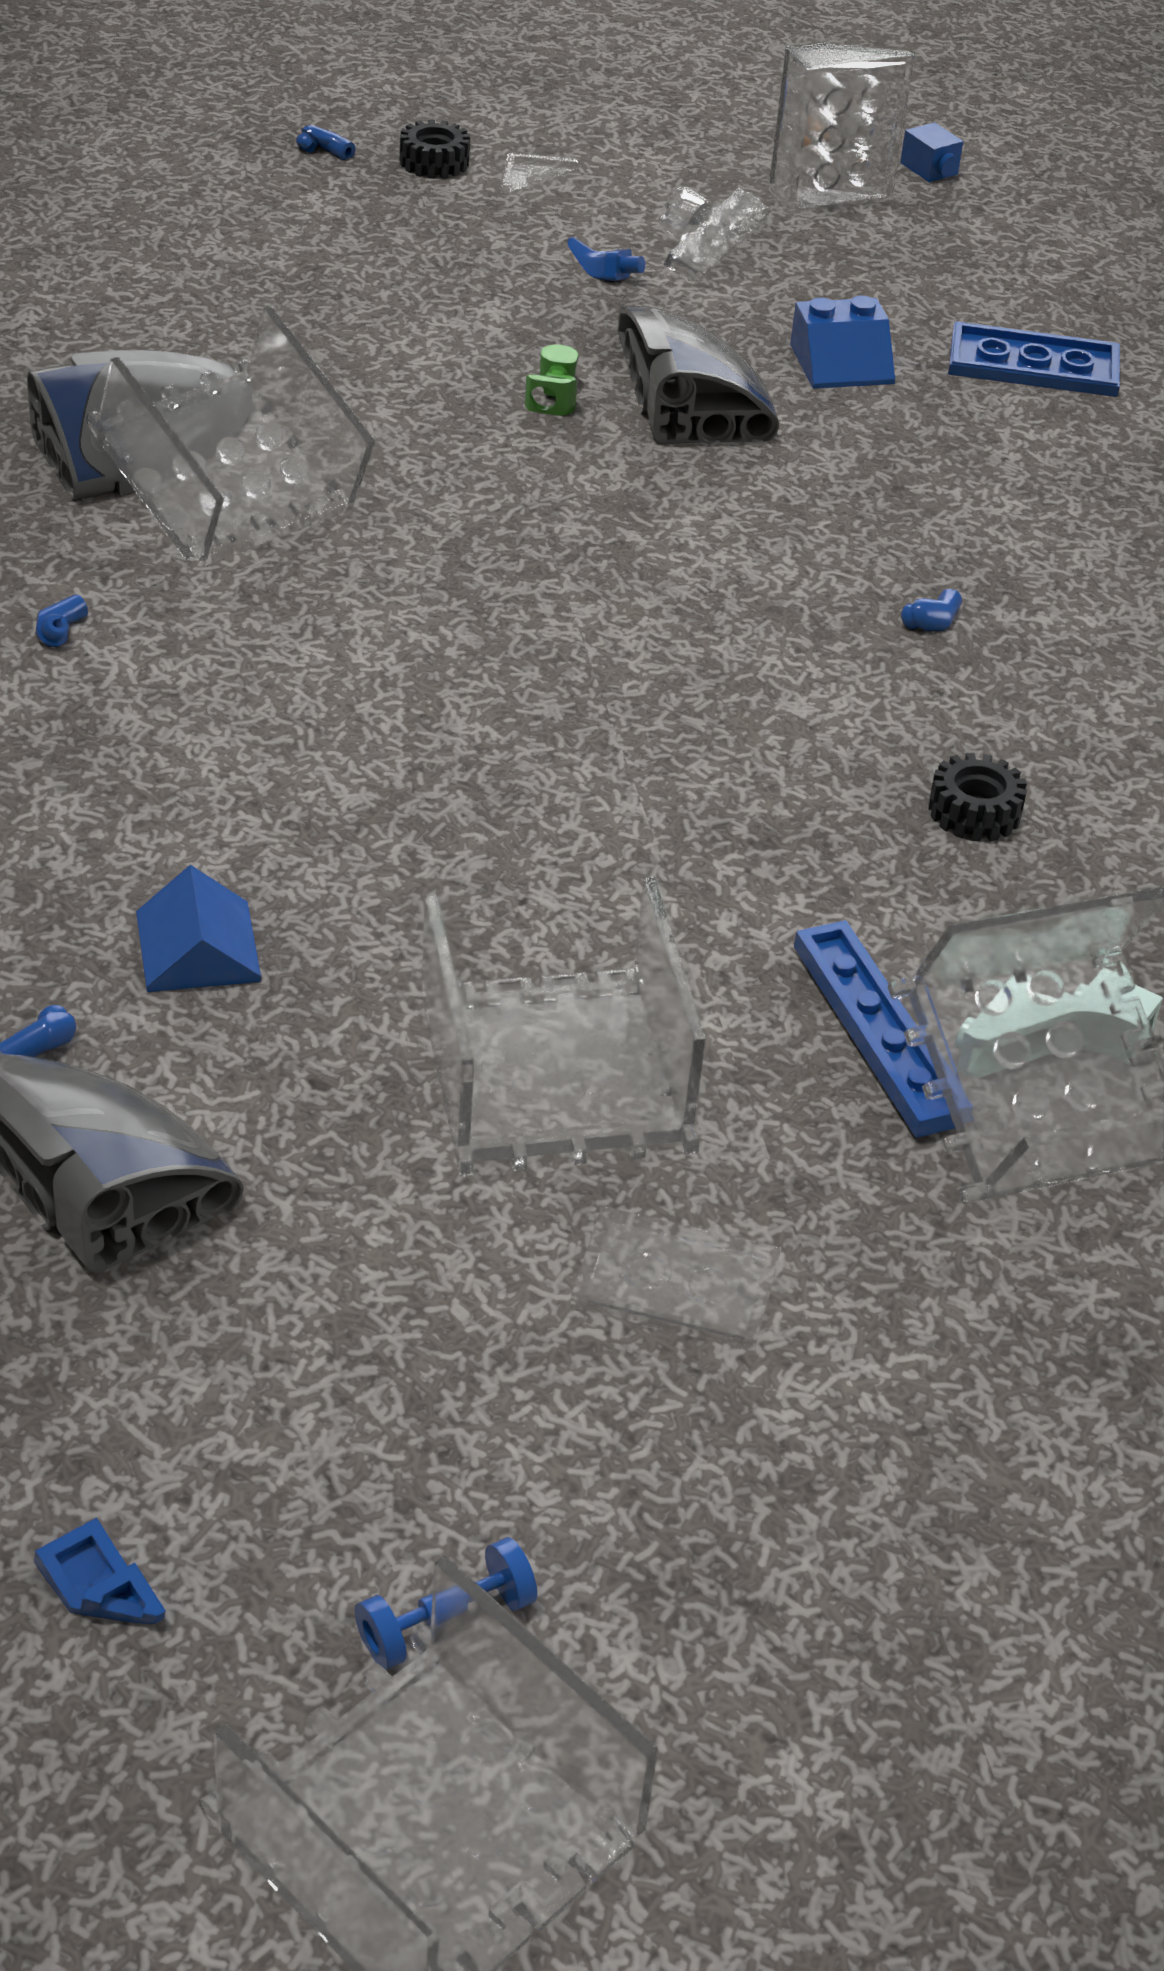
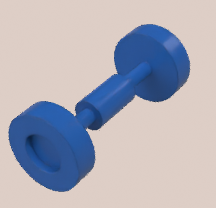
(382, 1631)

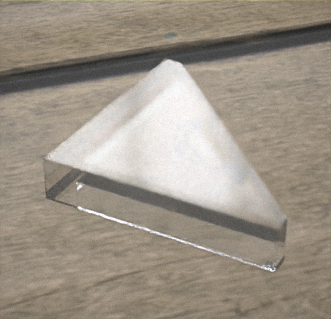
(531, 171)

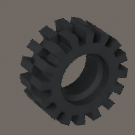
(434, 149)
(990, 816)

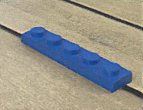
(874, 1021)

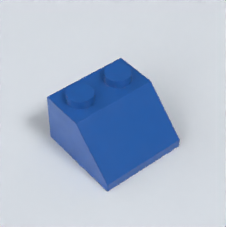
(843, 342)

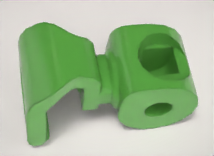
(557, 378)

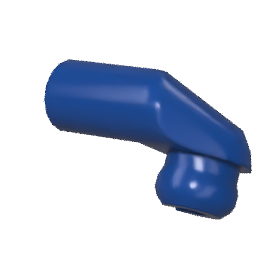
(329, 141)

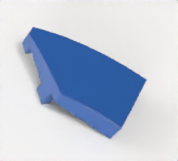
(95, 1579)

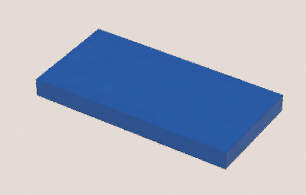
(1035, 359)

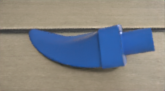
(606, 264)

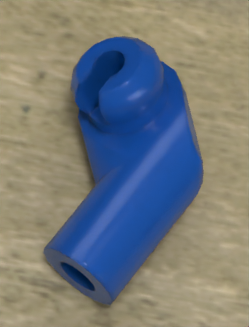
(931, 613)
(54, 621)
(49, 1032)

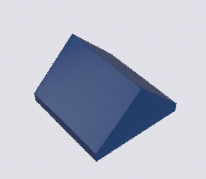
(196, 935)

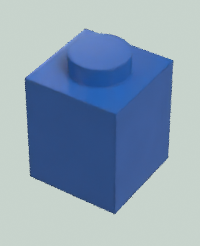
(931, 152)

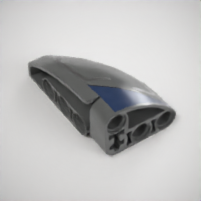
(690, 375)
(66, 393)
(104, 1161)

